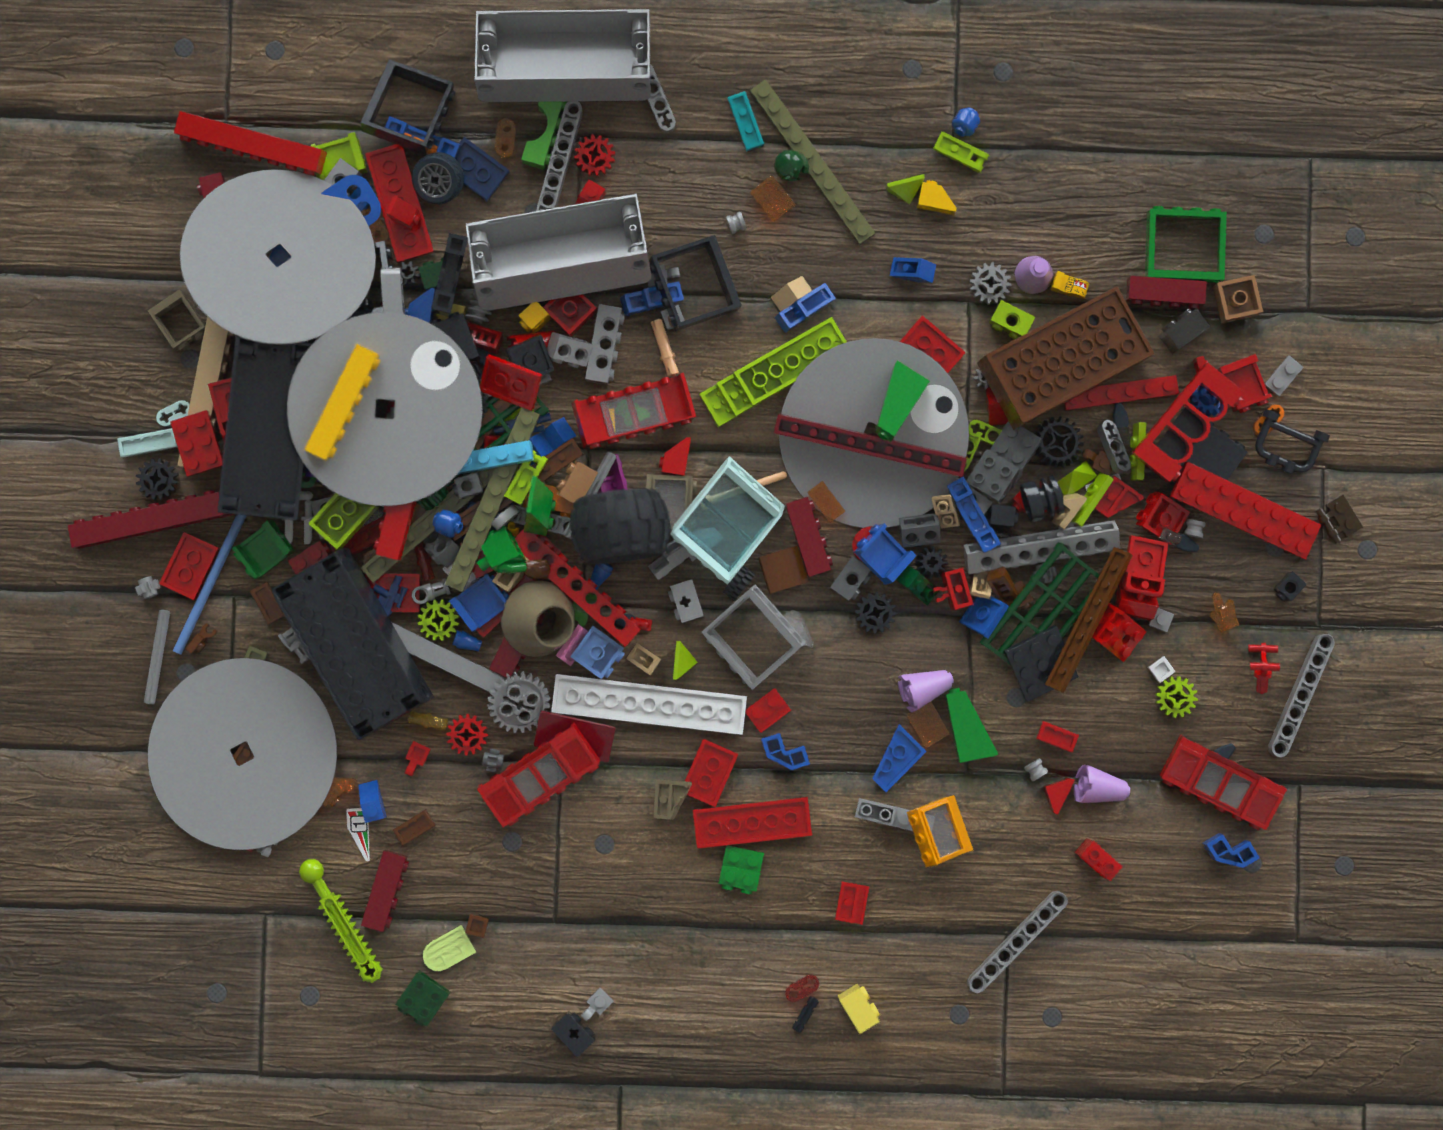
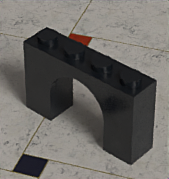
(449, 274)
(458, 330)

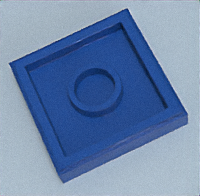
(984, 615)

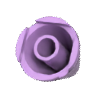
(1033, 274)
(923, 687)
(1099, 786)

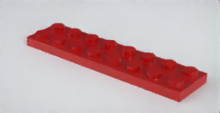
(1245, 510)

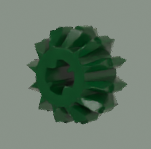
(434, 499)

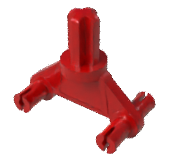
(1263, 670)

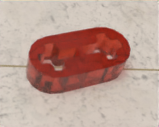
(805, 991)

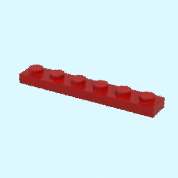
(1125, 392)

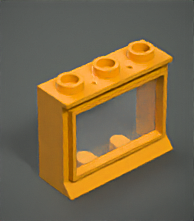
(939, 831)

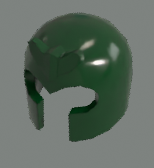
(789, 165)

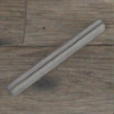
(602, 471)
(157, 656)

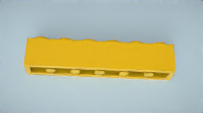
(342, 402)

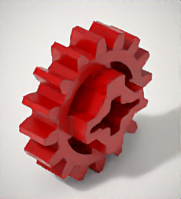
(588, 152)
(467, 743)

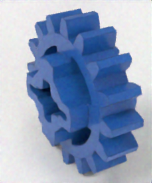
(1205, 401)

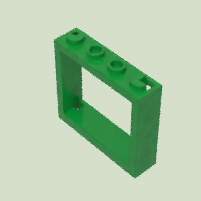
(1210, 277)

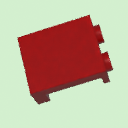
(1248, 378)

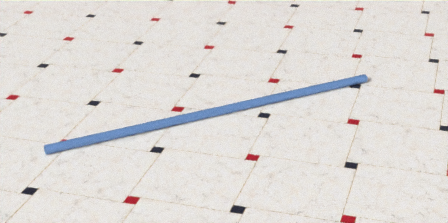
(209, 583)

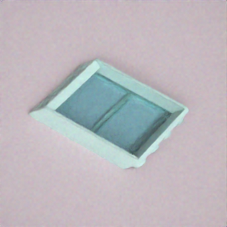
(727, 520)

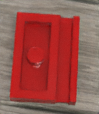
(767, 710)
(851, 903)

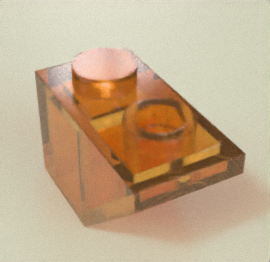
(338, 787)

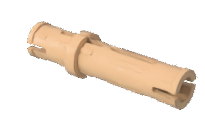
(664, 347)

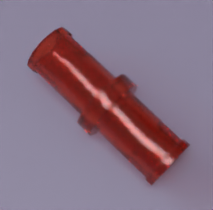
(424, 562)

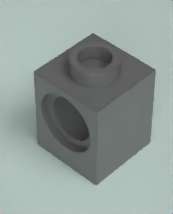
(477, 487)

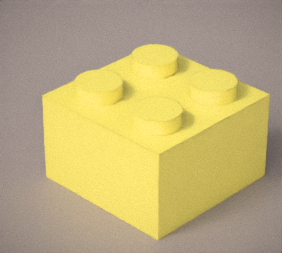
(858, 1008)

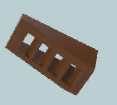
(1000, 576)

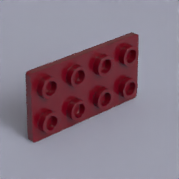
(598, 735)

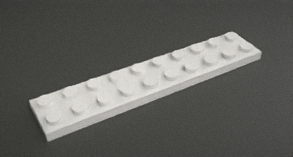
(649, 704)

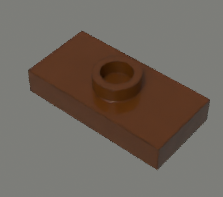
(267, 603)
(414, 827)

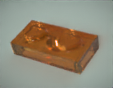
(826, 501)

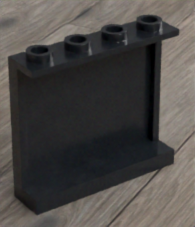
(1215, 453)

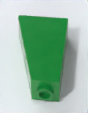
(900, 398)
(967, 729)

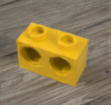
(534, 317)

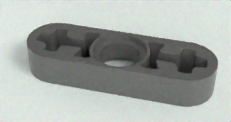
(1116, 439)

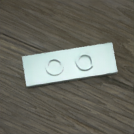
(146, 443)

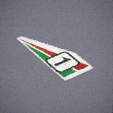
(359, 830)

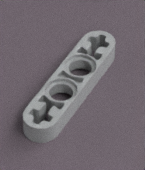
(660, 96)

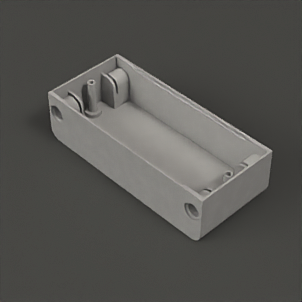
(562, 55)
(558, 252)

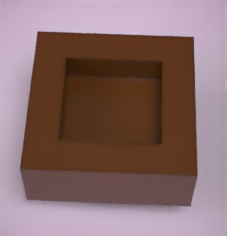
(477, 925)

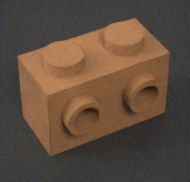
(576, 482)

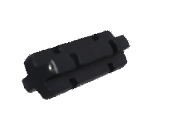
(805, 1014)

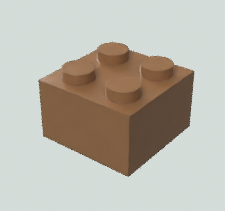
(1238, 299)

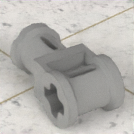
(294, 644)

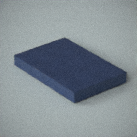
(480, 170)

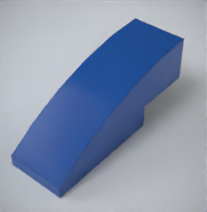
(648, 299)
(804, 307)

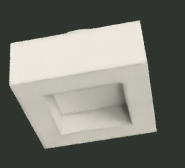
(1161, 669)

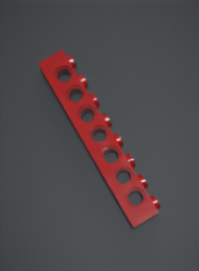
(625, 635)

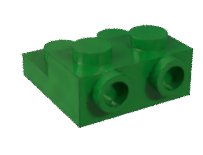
(741, 869)

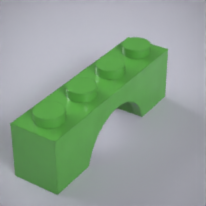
(538, 151)

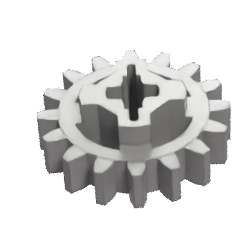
(982, 283)

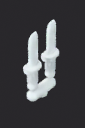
(304, 495)

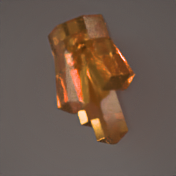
(1225, 615)

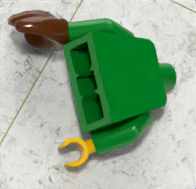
(506, 556)

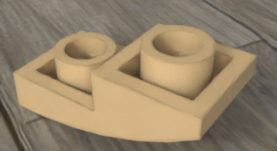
(946, 510)

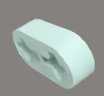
(172, 409)

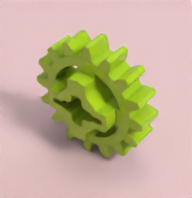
(446, 618)
(1175, 704)

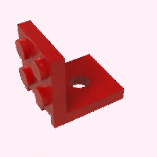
(1113, 627)

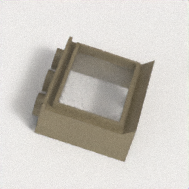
(675, 492)

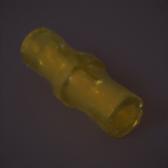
(428, 720)

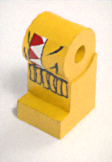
(1069, 285)

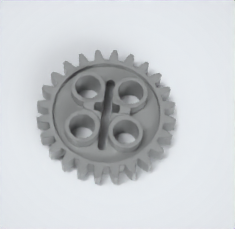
(525, 686)

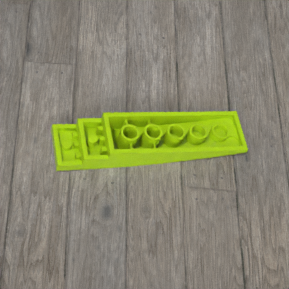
(769, 373)

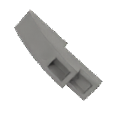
(670, 559)
(883, 814)

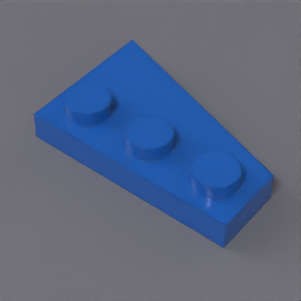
(898, 758)

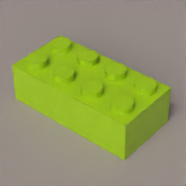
(341, 519)

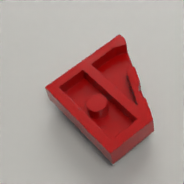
(1117, 498)

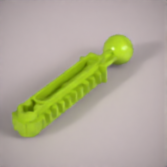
(312, 872)

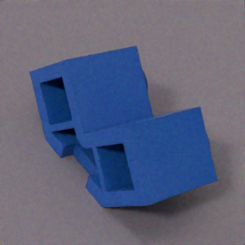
(553, 437)
(790, 759)
(1239, 855)

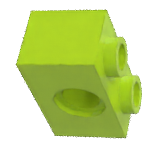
(1006, 310)

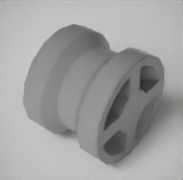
(736, 222)
(1194, 528)
(1036, 769)

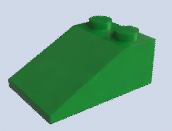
(539, 508)

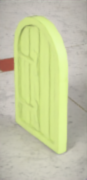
(448, 950)

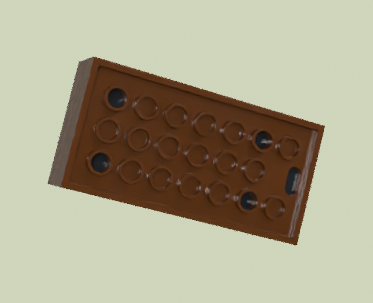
(1065, 358)

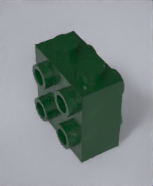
(422, 998)

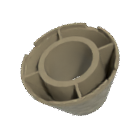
(522, 612)

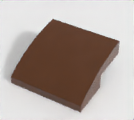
(783, 569)

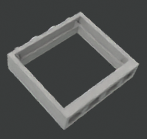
(775, 618)

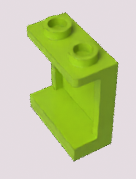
(346, 149)

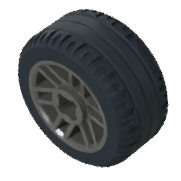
(426, 174)

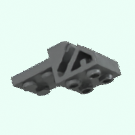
(1004, 462)

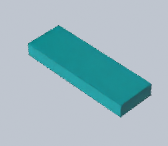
(745, 121)

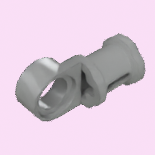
(430, 593)

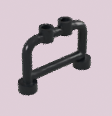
(1273, 459)

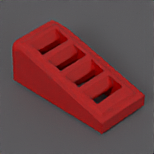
(491, 334)

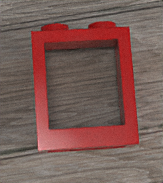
(1098, 859)

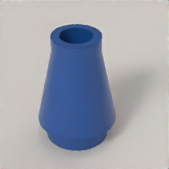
(601, 573)
(466, 641)

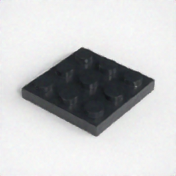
(1034, 660)

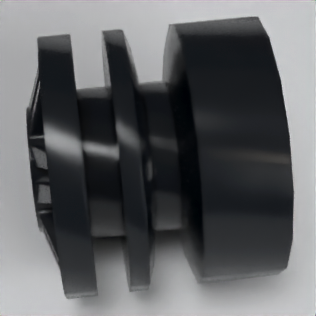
(1046, 497)

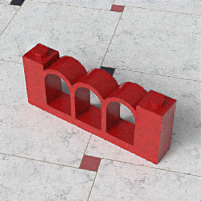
(1215, 383)

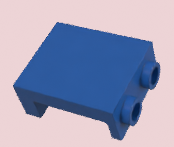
(883, 554)
(480, 602)

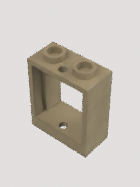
(168, 304)

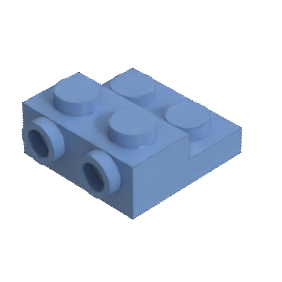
(598, 653)

